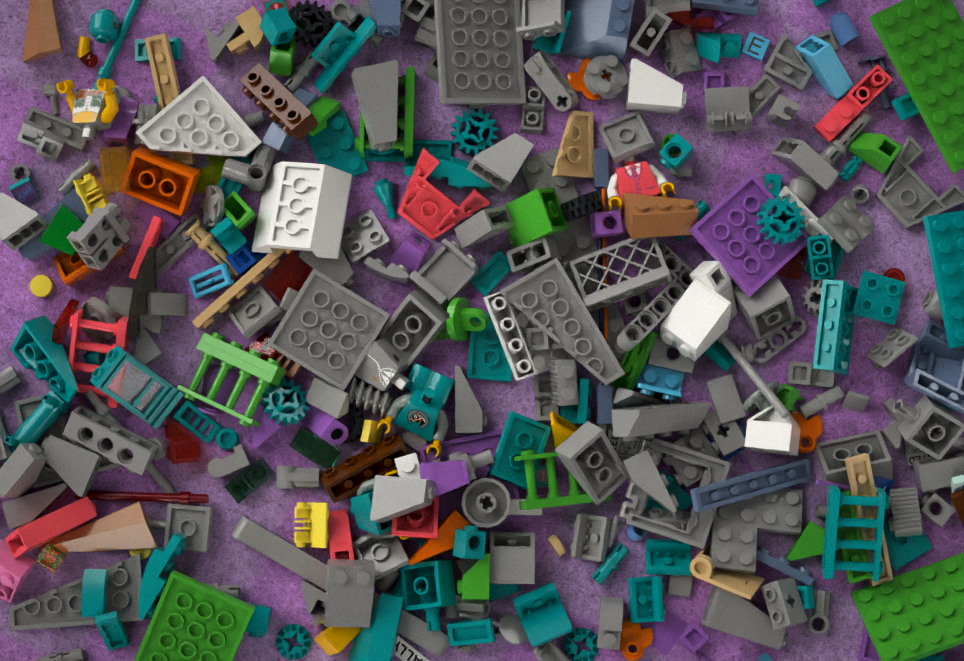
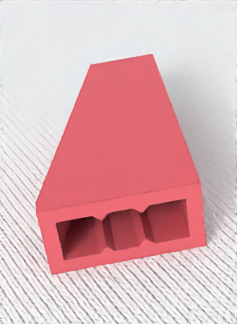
(50, 526)

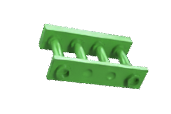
(404, 123)
(246, 371)
(553, 498)

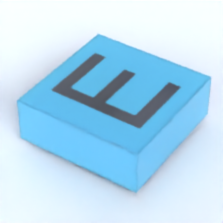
(755, 46)

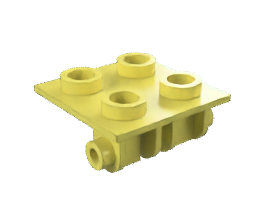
(91, 192)
(315, 525)

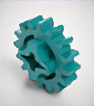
(485, 125)
(786, 213)
(292, 410)

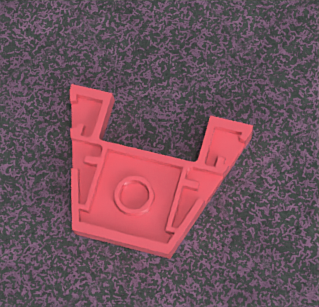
(429, 207)

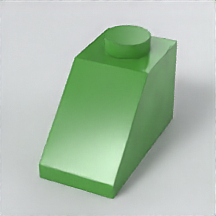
(283, 58)
(238, 211)
(808, 543)
(476, 580)

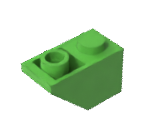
(875, 150)

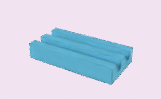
(225, 275)

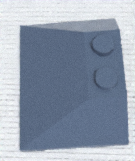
(597, 28)
(936, 368)

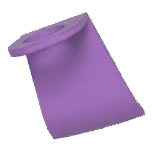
(122, 122)
(409, 254)
(224, 392)
(323, 425)
(445, 475)

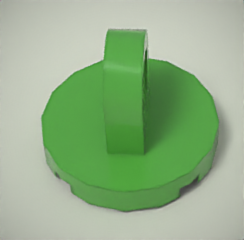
(461, 319)

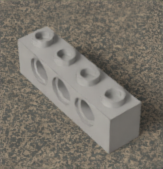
(122, 439)

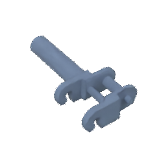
(883, 94)

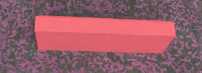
(149, 241)

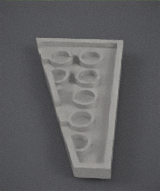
(558, 310)
(63, 605)

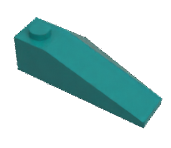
(37, 351)
(379, 640)

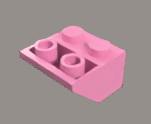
(12, 572)

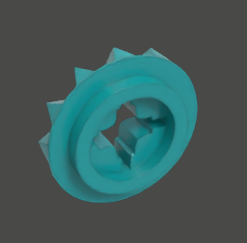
(579, 634)
(303, 638)

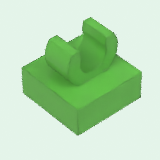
(788, 396)

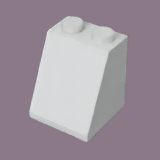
(652, 90)
(696, 320)

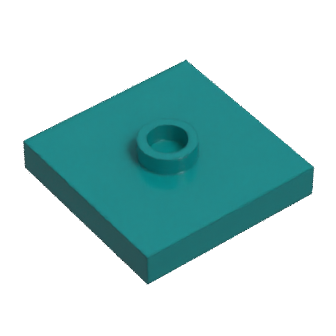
(904, 549)

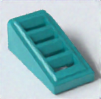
(182, 408)

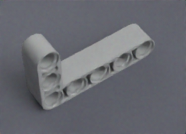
(679, 271)

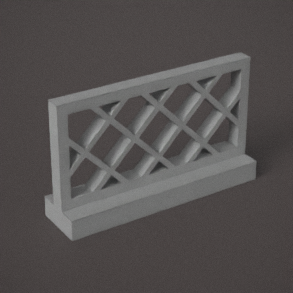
(627, 288)

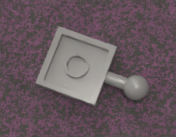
(190, 521)

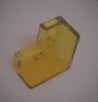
(114, 169)

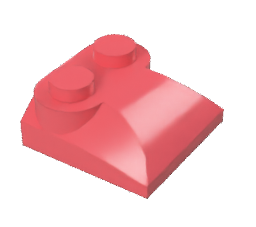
(418, 523)

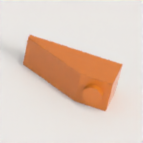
(444, 540)

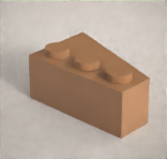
(657, 215)

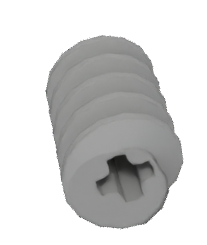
(369, 397)

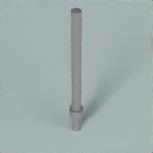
(754, 376)
(103, 410)

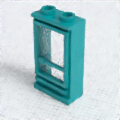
(136, 386)

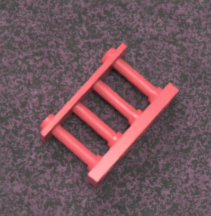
(119, 329)

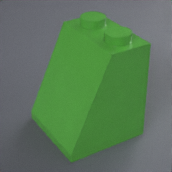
(536, 216)

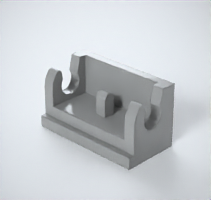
(782, 108)

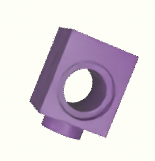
(598, 228)

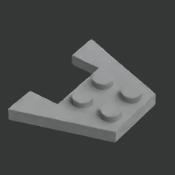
(908, 195)

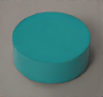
(227, 438)

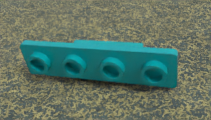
(338, 49)

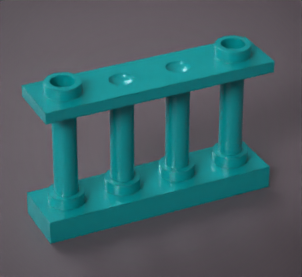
(832, 542)

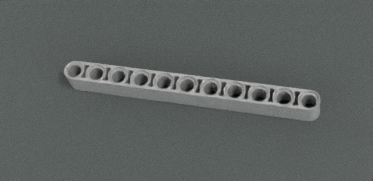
(316, 572)

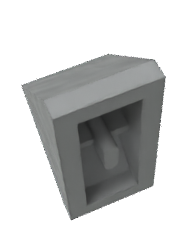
(147, 348)

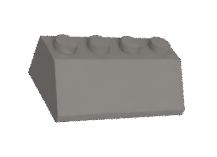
(658, 418)

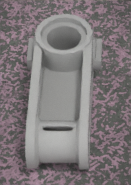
(551, 81)

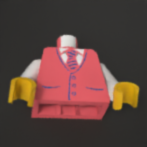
(636, 179)

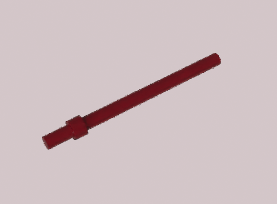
(184, 497)

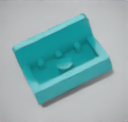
(581, 412)
(667, 557)
(646, 599)

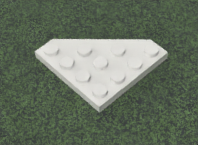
(199, 124)

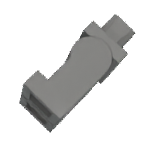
(100, 236)

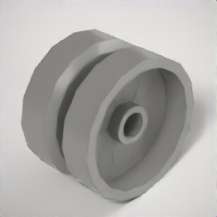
(473, 506)

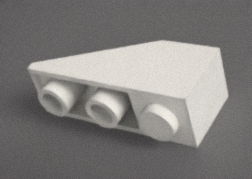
(716, 278)

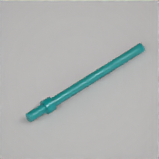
(104, 71)

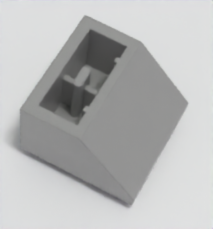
(512, 557)

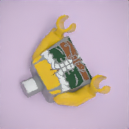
(92, 107)

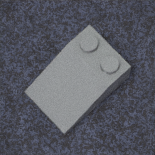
(414, 325)
(592, 462)
(349, 593)

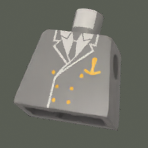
(383, 367)

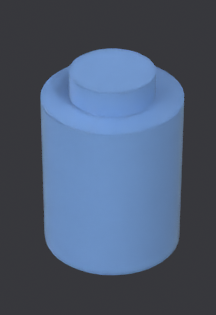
(843, 28)

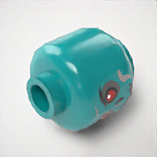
(104, 26)

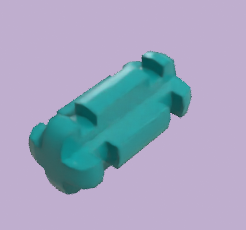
(850, 168)

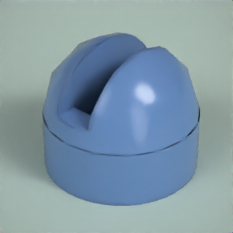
(635, 533)

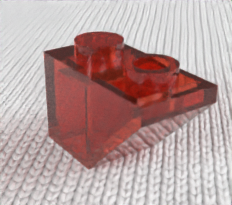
(183, 444)

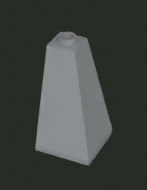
(738, 617)

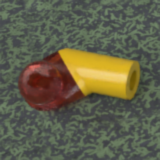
(85, 54)

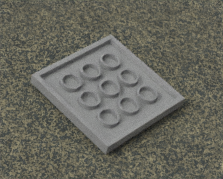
(328, 329)

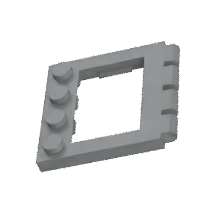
(699, 522)

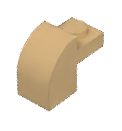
(249, 22)

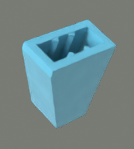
(825, 66)

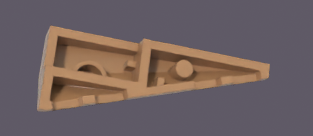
(42, 31)
(117, 531)

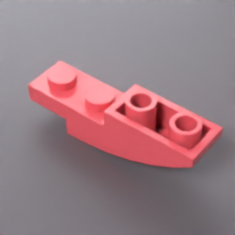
(852, 103)
(339, 535)

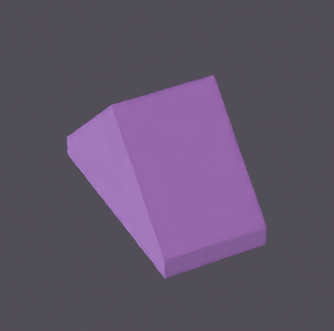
(266, 429)

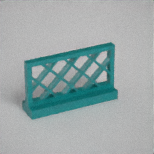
(833, 327)

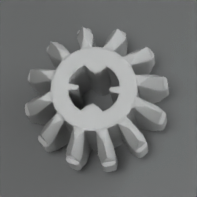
(812, 297)

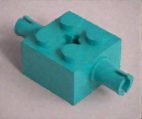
(428, 588)

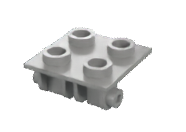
(727, 109)
(363, 236)
(890, 348)

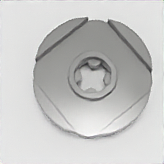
(613, 68)
(98, 309)

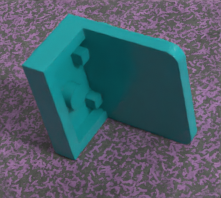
(542, 614)

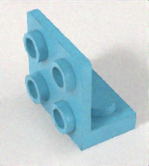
(661, 382)

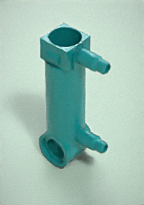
(38, 421)

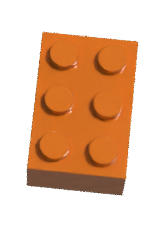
(162, 180)

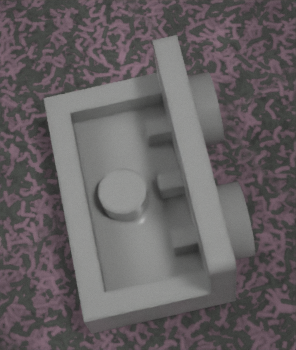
(679, 52)
(590, 537)

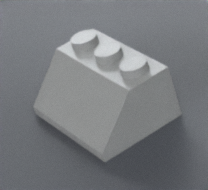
(833, 452)

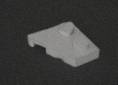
(787, 65)

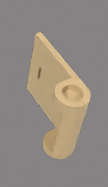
(736, 582)

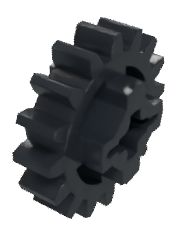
(316, 16)

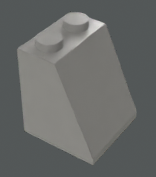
(765, 309)

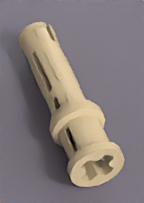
(207, 242)

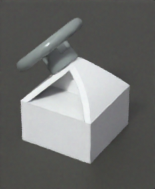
(768, 430)

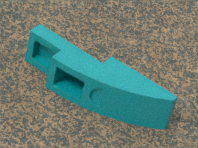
(454, 169)
(154, 575)

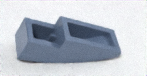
(275, 136)

